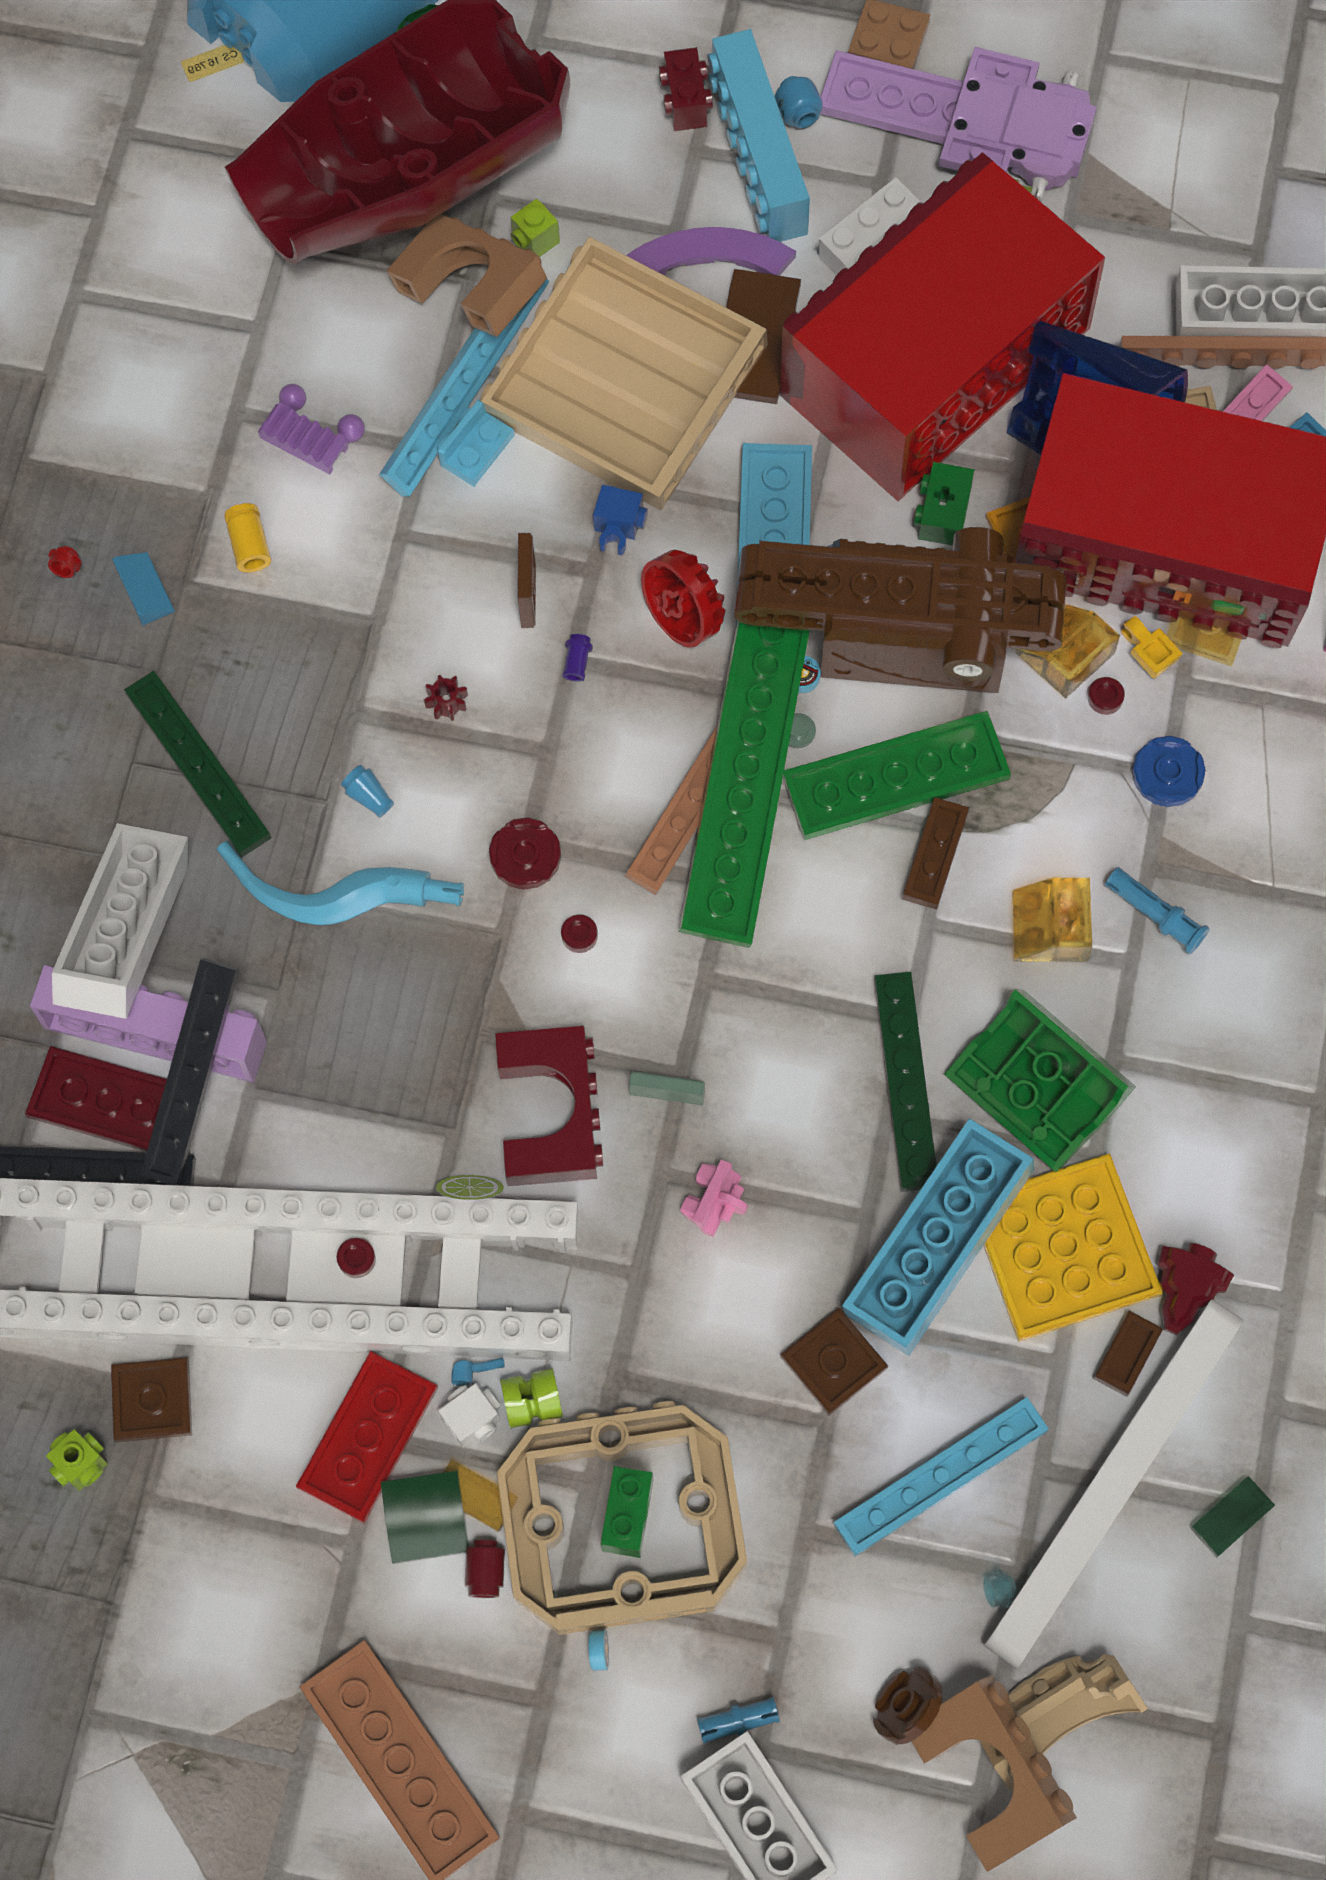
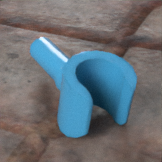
(463, 1370)

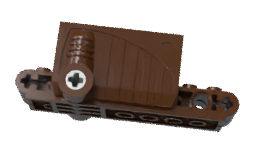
(906, 609)

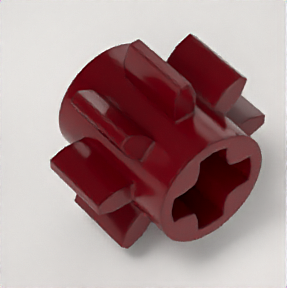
(448, 707)

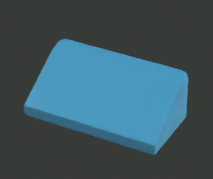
(143, 586)

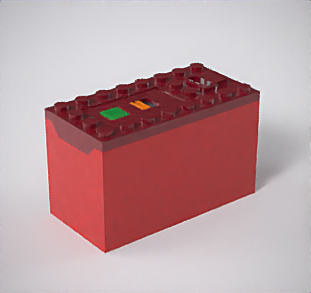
(936, 324)
(1178, 510)

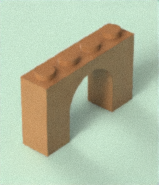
(449, 245)
(1037, 1801)

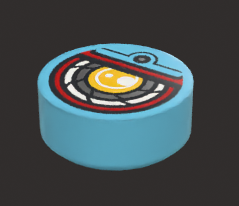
(810, 675)
(598, 1650)

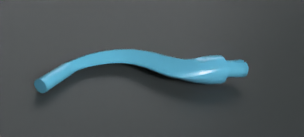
(349, 896)

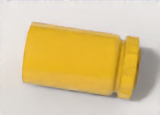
(247, 537)

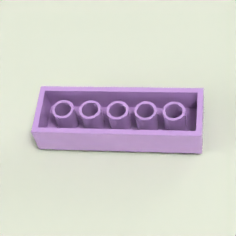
(153, 1028)

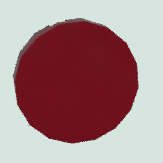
(525, 853)

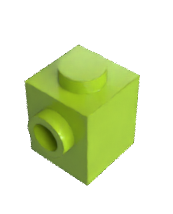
(535, 228)

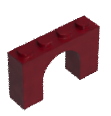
(570, 1151)

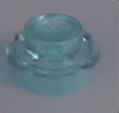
(999, 1589)

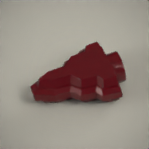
(1189, 1283)

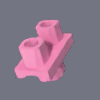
(719, 1200)

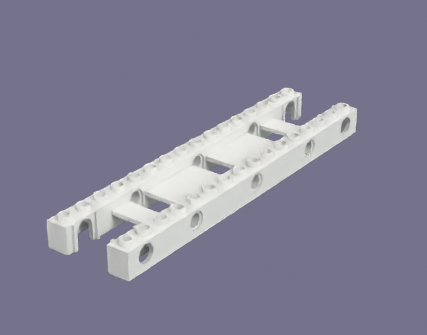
(200, 1260)

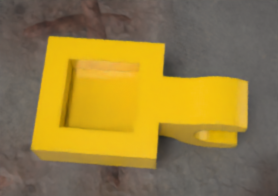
(1152, 651)

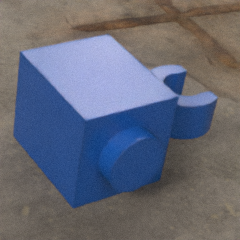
(618, 516)

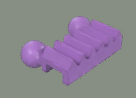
(308, 439)

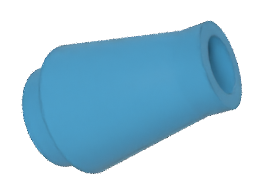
(366, 789)

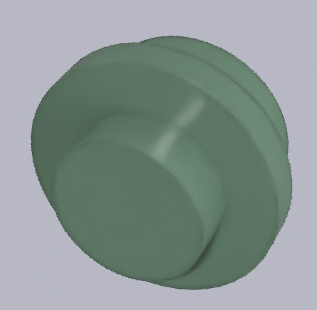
(802, 731)

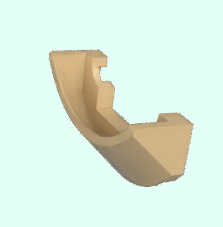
(1065, 1699)

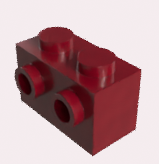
(686, 95)

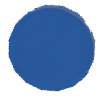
(1168, 771)

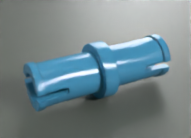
(738, 1720)

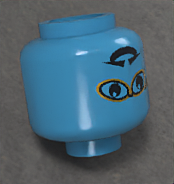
(798, 101)

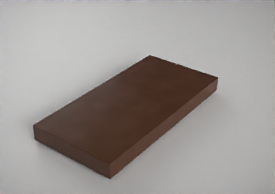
(767, 302)

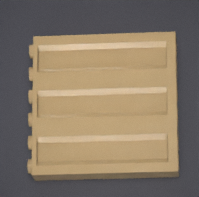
(615, 376)

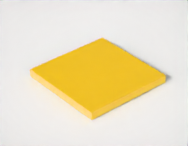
(1070, 1250)

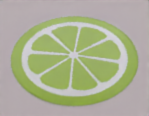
(469, 1187)

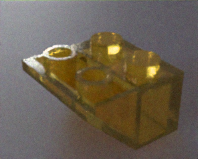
(1084, 649)
(1052, 921)

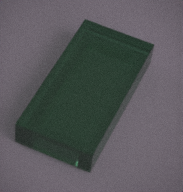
(1232, 1516)

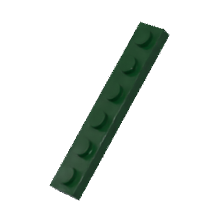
(197, 764)
(905, 1079)

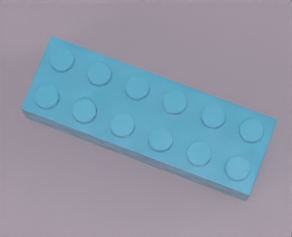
(758, 136)
(938, 1237)

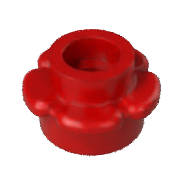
(64, 561)

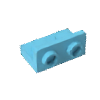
(473, 444)

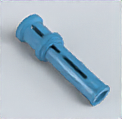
(1169, 918)

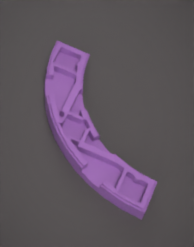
(715, 243)

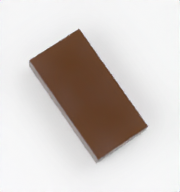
(1128, 1353)

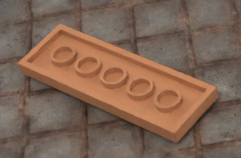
(399, 1763)

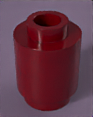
(484, 1569)

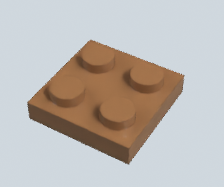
(889, 33)

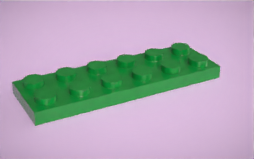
(896, 775)

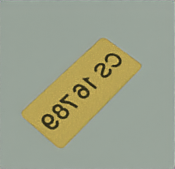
(211, 62)

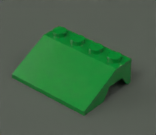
(1040, 1080)

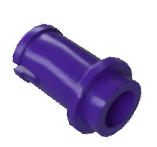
(577, 656)

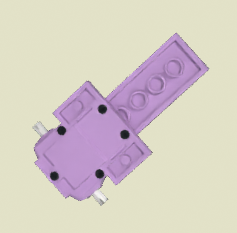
(996, 111)

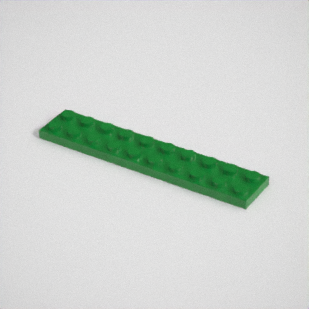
(744, 784)

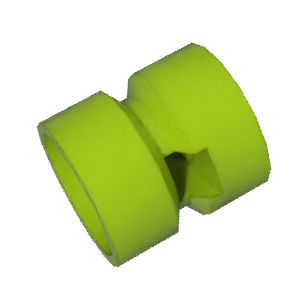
(545, 1399)

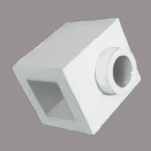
(470, 1414)

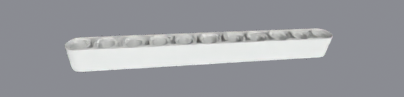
(1113, 1484)

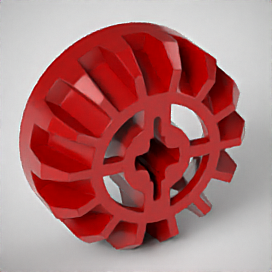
(682, 597)

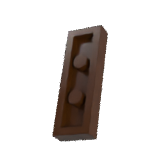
(935, 853)

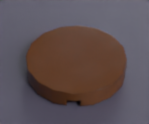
(908, 1705)

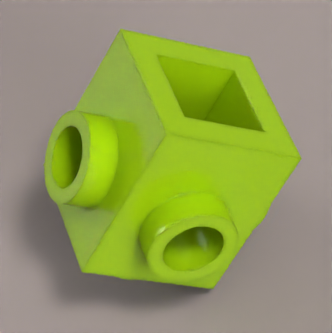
(82, 1471)

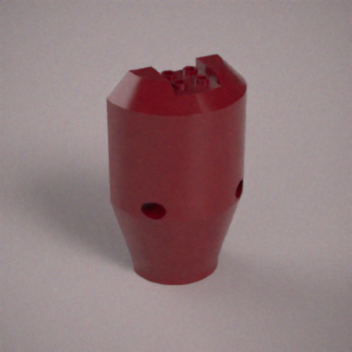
(402, 131)

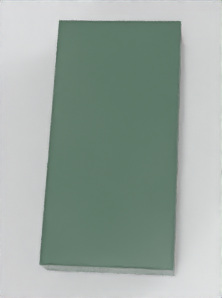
(667, 1088)

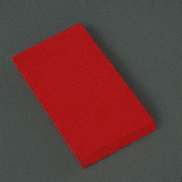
(367, 1437)

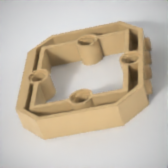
(581, 1439)

